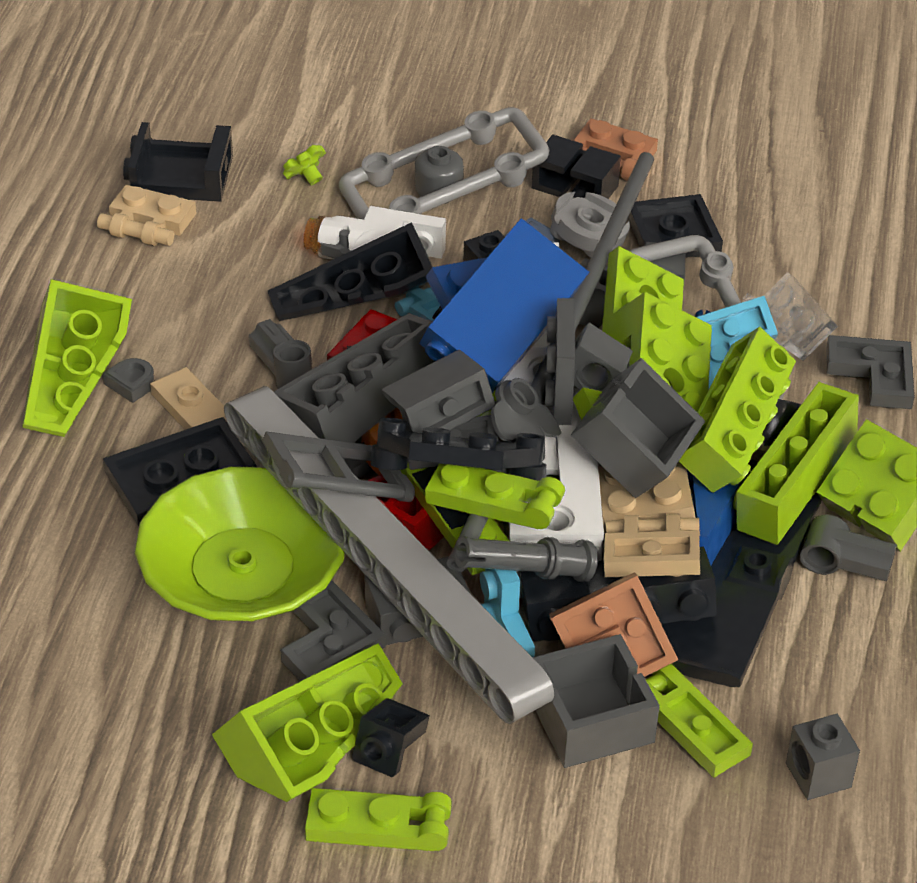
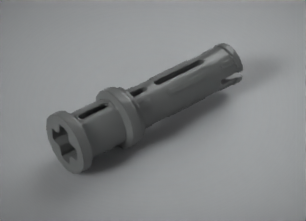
(545, 558)

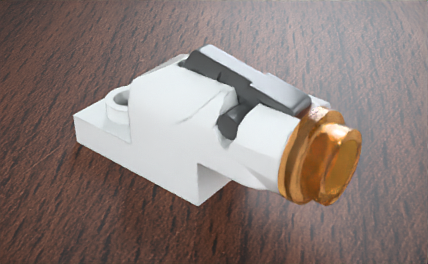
(339, 234)

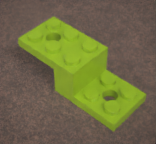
(648, 317)

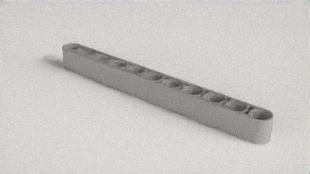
(402, 569)

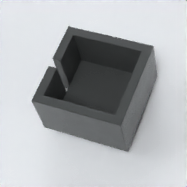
(638, 428)
(597, 702)

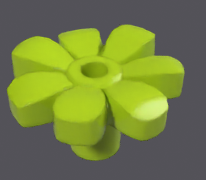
(306, 165)

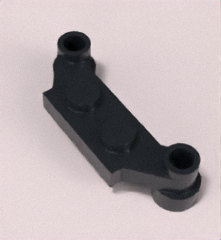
(435, 445)

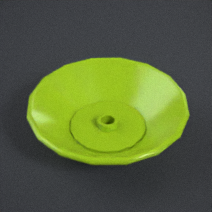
(234, 547)

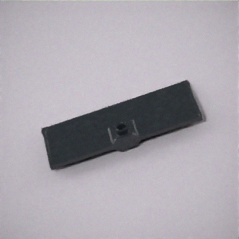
(748, 585)

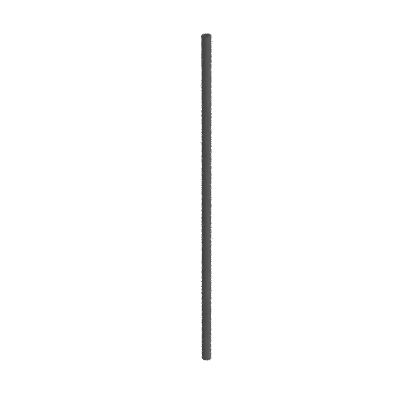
(596, 265)

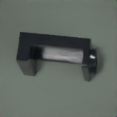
(180, 167)

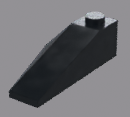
(362, 276)

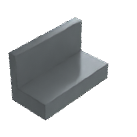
(442, 393)

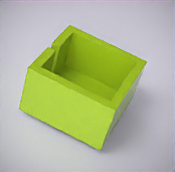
(880, 479)

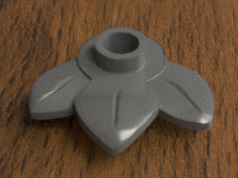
(520, 412)

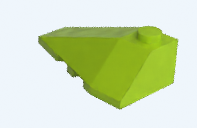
(307, 728)

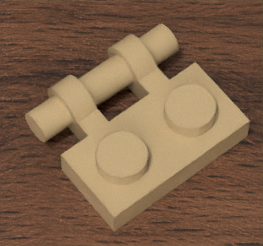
(147, 215)
(652, 546)

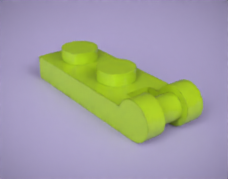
(495, 494)
(697, 722)
(378, 819)

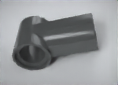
(280, 352)
(833, 546)

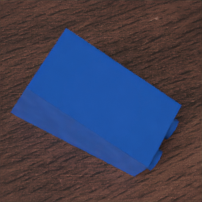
(505, 303)

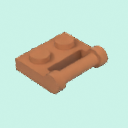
(618, 141)

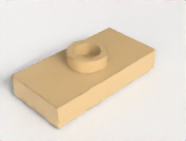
(187, 399)

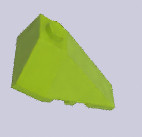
(72, 348)

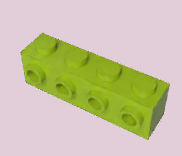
(738, 410)
(796, 463)

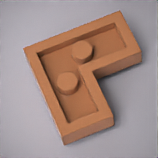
(614, 611)

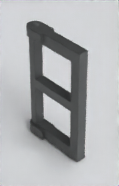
(279, 444)

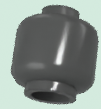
(437, 169)

